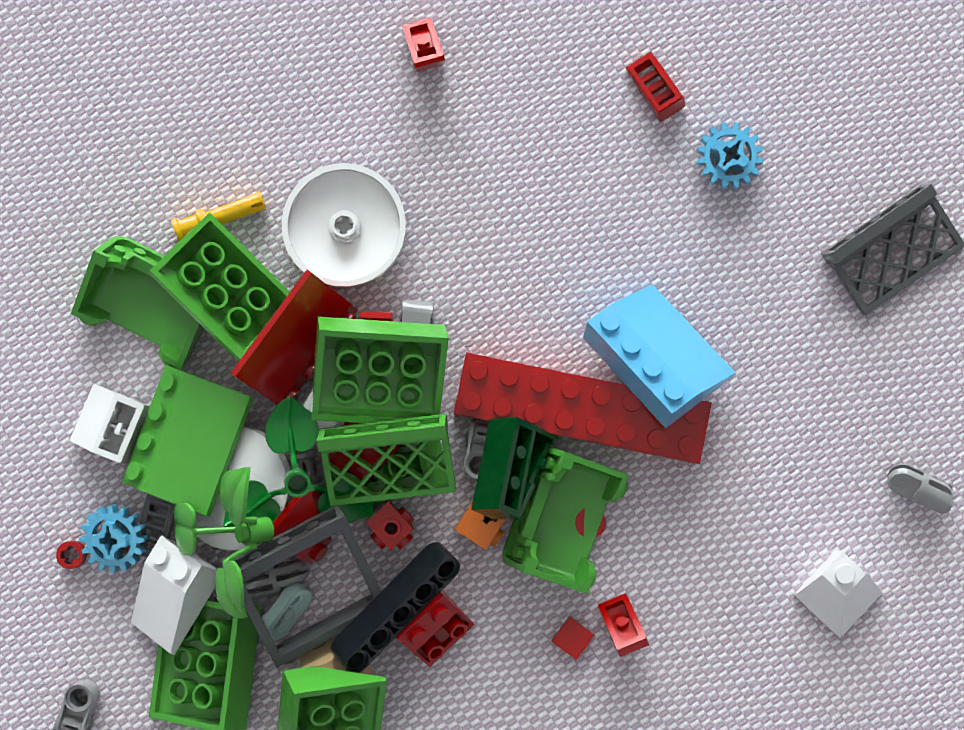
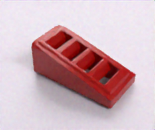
(668, 108)

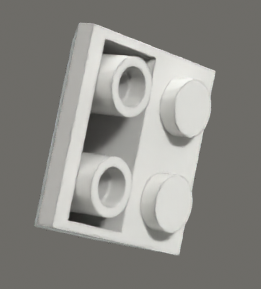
(110, 424)

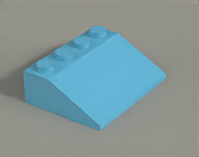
(656, 354)

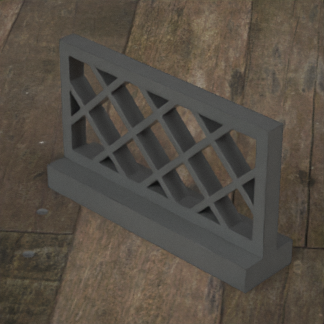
(881, 225)

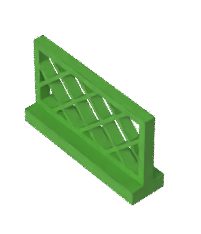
(376, 436)

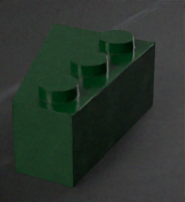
(508, 467)

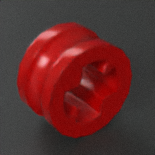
(64, 561)

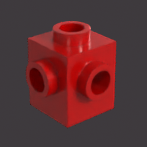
(379, 522)

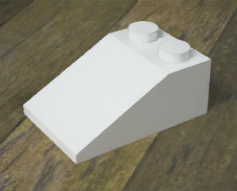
(171, 593)

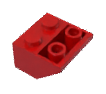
(435, 629)

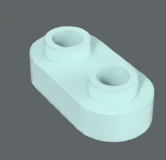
(286, 610)

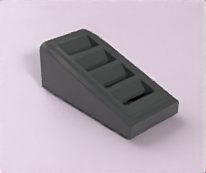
(148, 512)

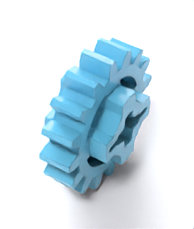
(739, 162)
(120, 527)

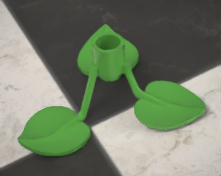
(247, 530)

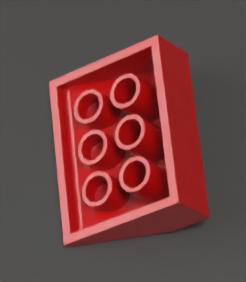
(285, 348)

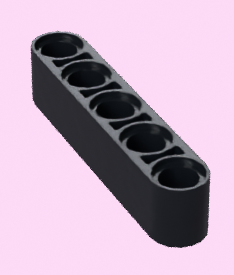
(395, 607)

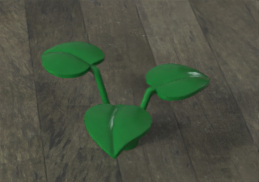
(290, 430)

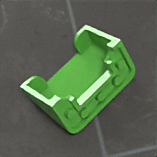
(125, 294)
(546, 536)

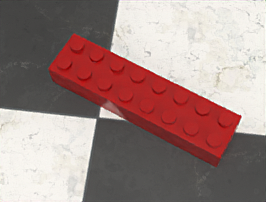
(576, 408)

